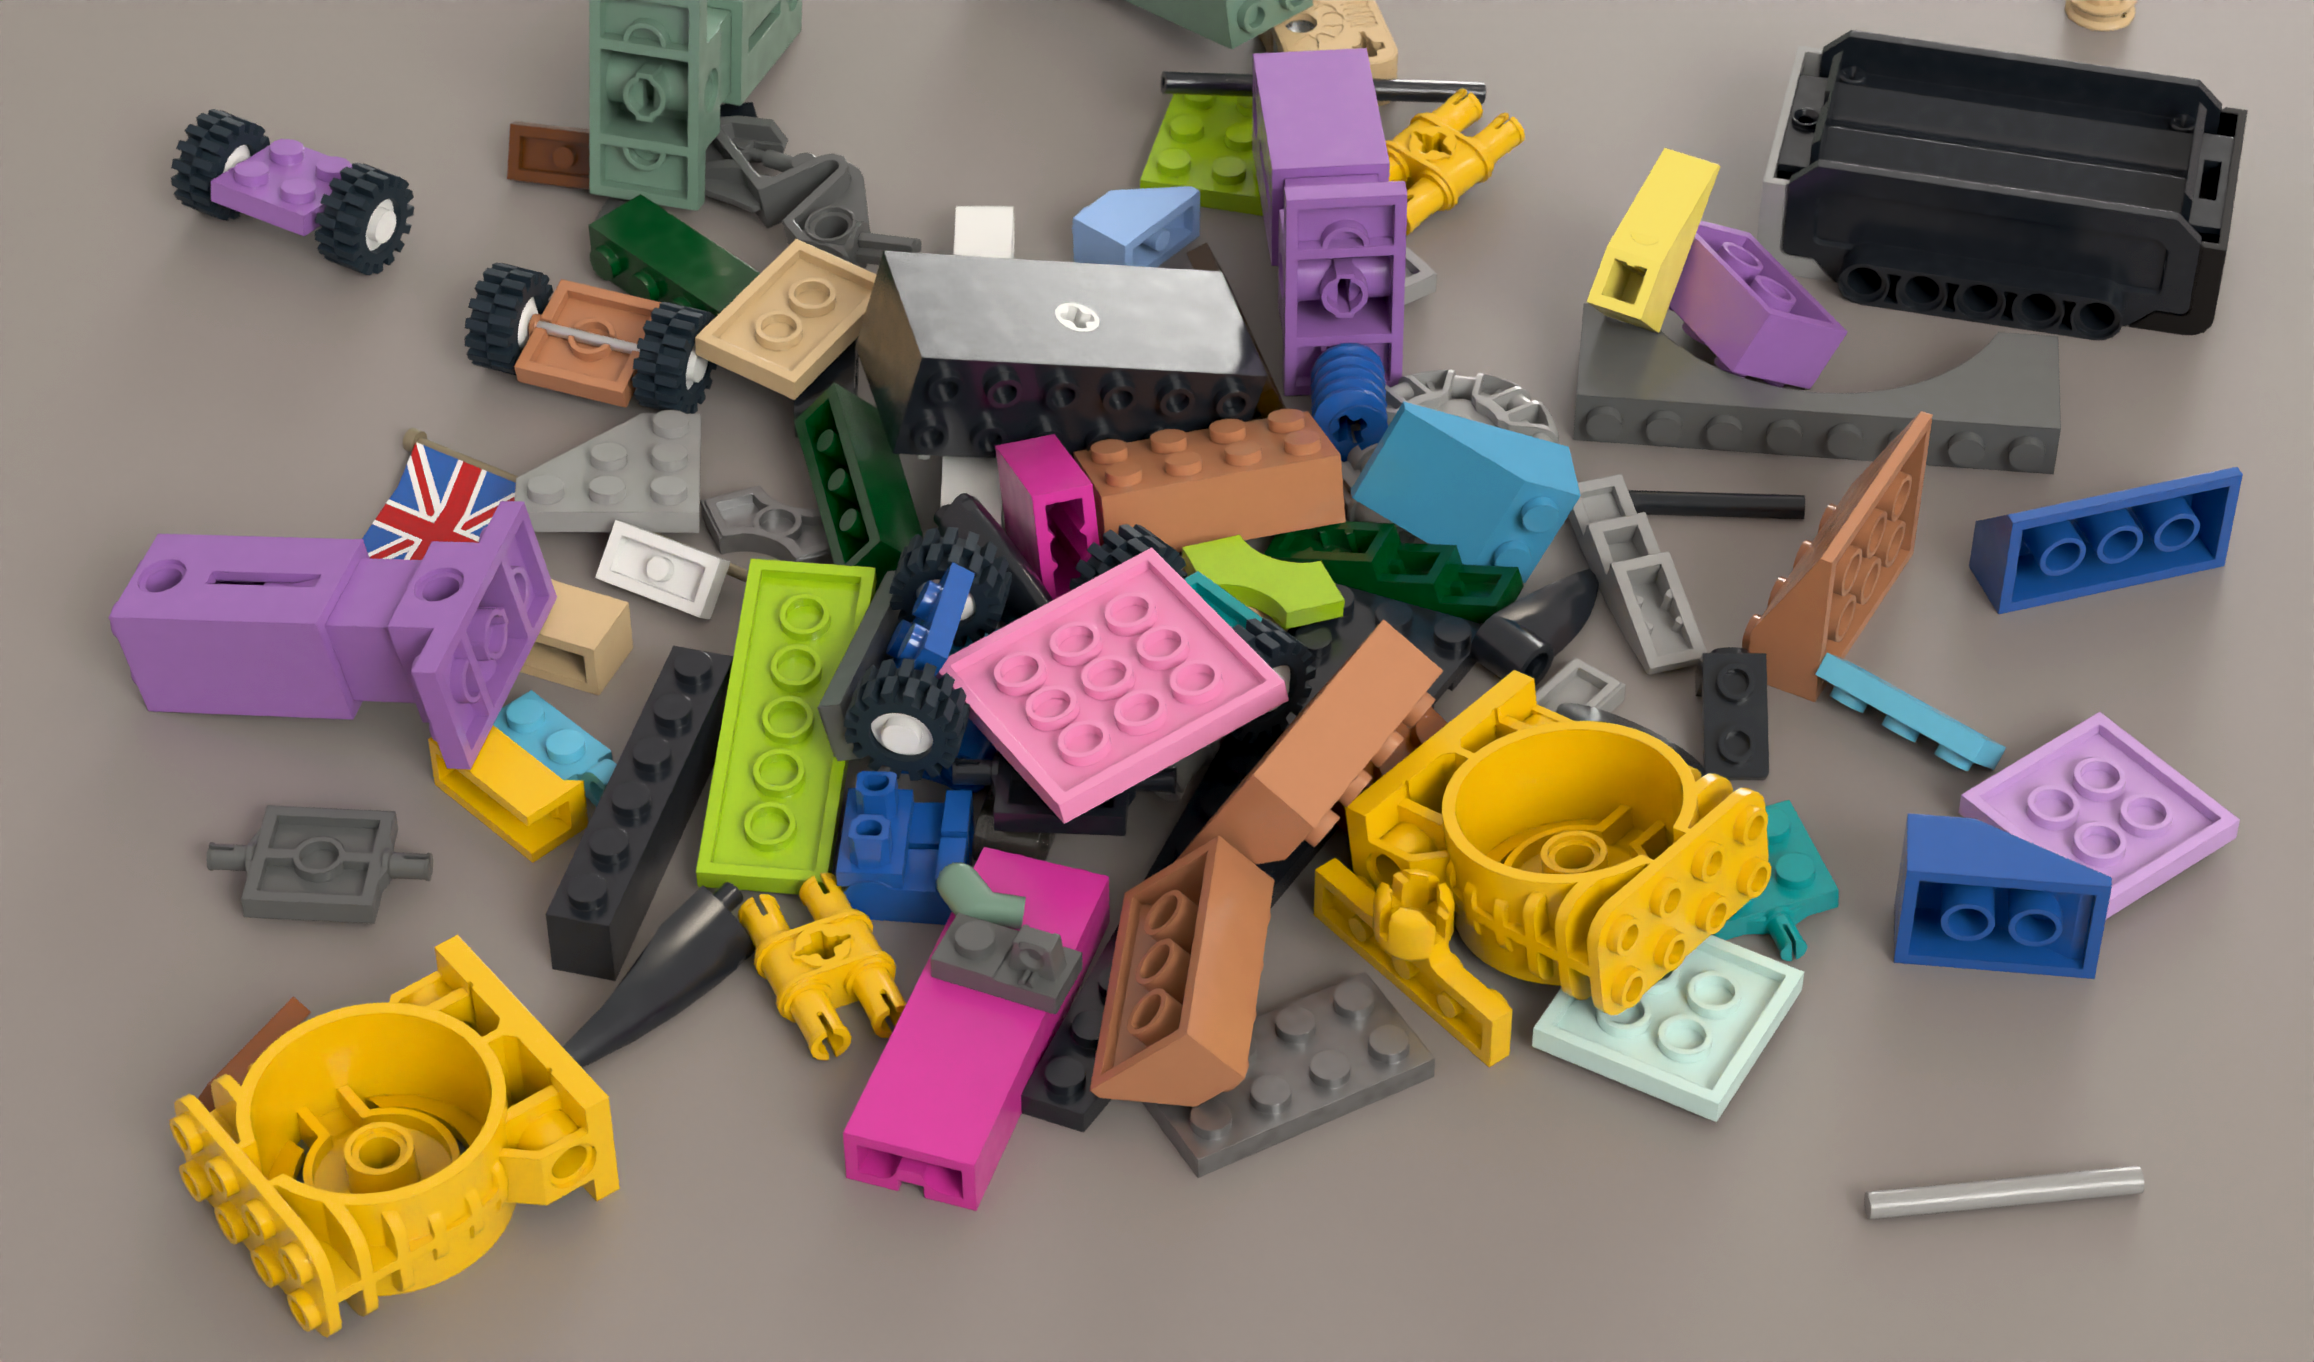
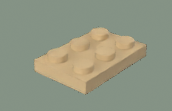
(790, 320)

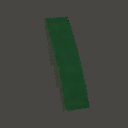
(1424, 575)

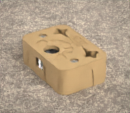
(1338, 26)

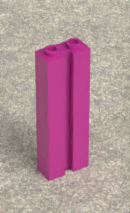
(962, 1057)

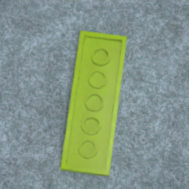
(774, 771)

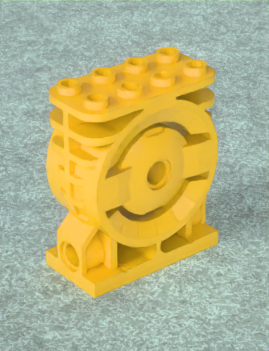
(1566, 844)
(379, 1108)

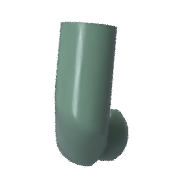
(970, 895)

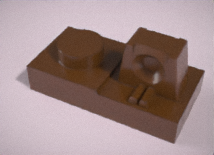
(549, 155)

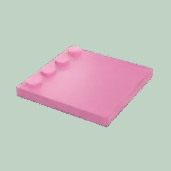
(1111, 684)

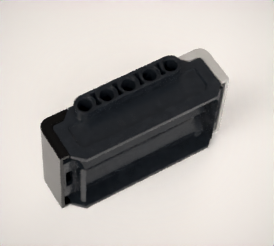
(2003, 186)

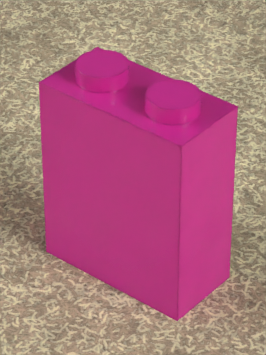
(1047, 508)

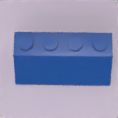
(2106, 541)

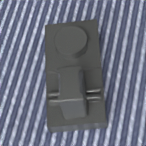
(1007, 963)

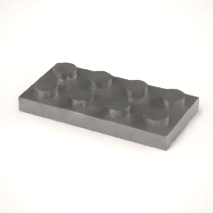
(1303, 1071)

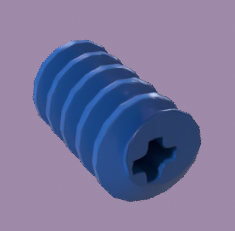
(1349, 387)

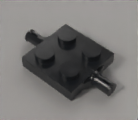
(1022, 810)

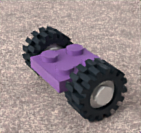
(235, 169)

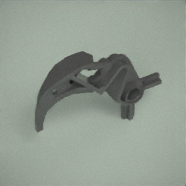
(814, 197)

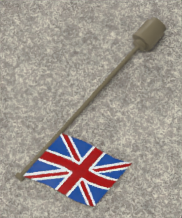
(444, 500)

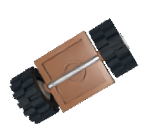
(588, 340)

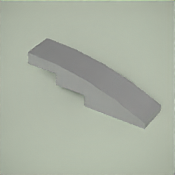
(1635, 576)

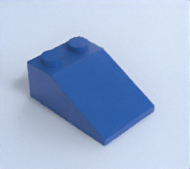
(1995, 902)

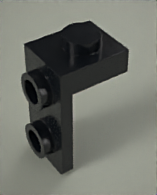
(1734, 713)

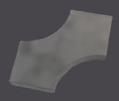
(759, 524)

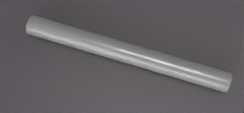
(2003, 1192)

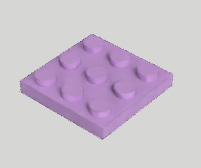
(2106, 807)

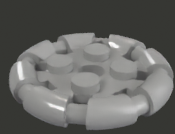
(1493, 403)

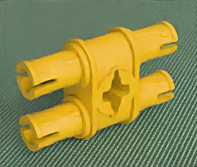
(1442, 161)
(823, 965)

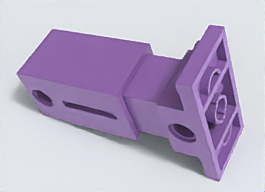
(1329, 208)
(327, 627)

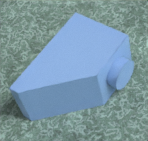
(1137, 226)

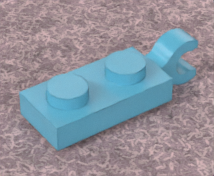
(557, 743)

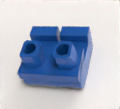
(899, 847)

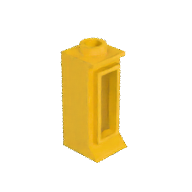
(515, 795)

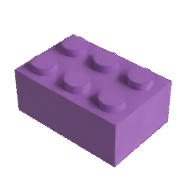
(1752, 310)

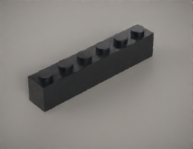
(640, 817)

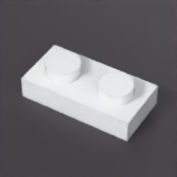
(662, 570)

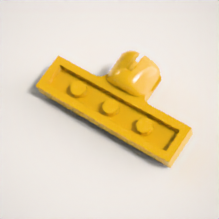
(1407, 940)

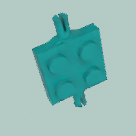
(1796, 888)

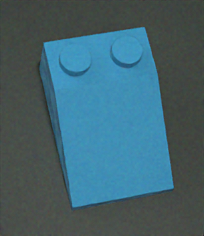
(1470, 487)

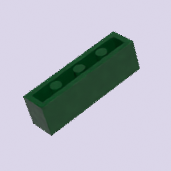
(664, 258)
(857, 482)

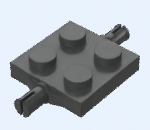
(319, 864)

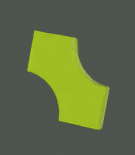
(1282, 589)

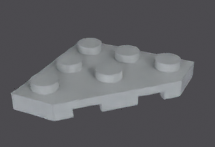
(631, 474)

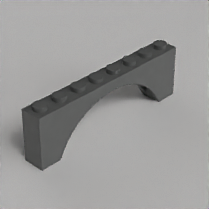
(1985, 413)

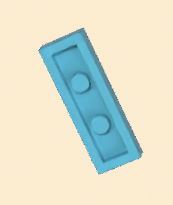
(1908, 714)

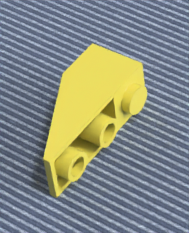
(1653, 241)

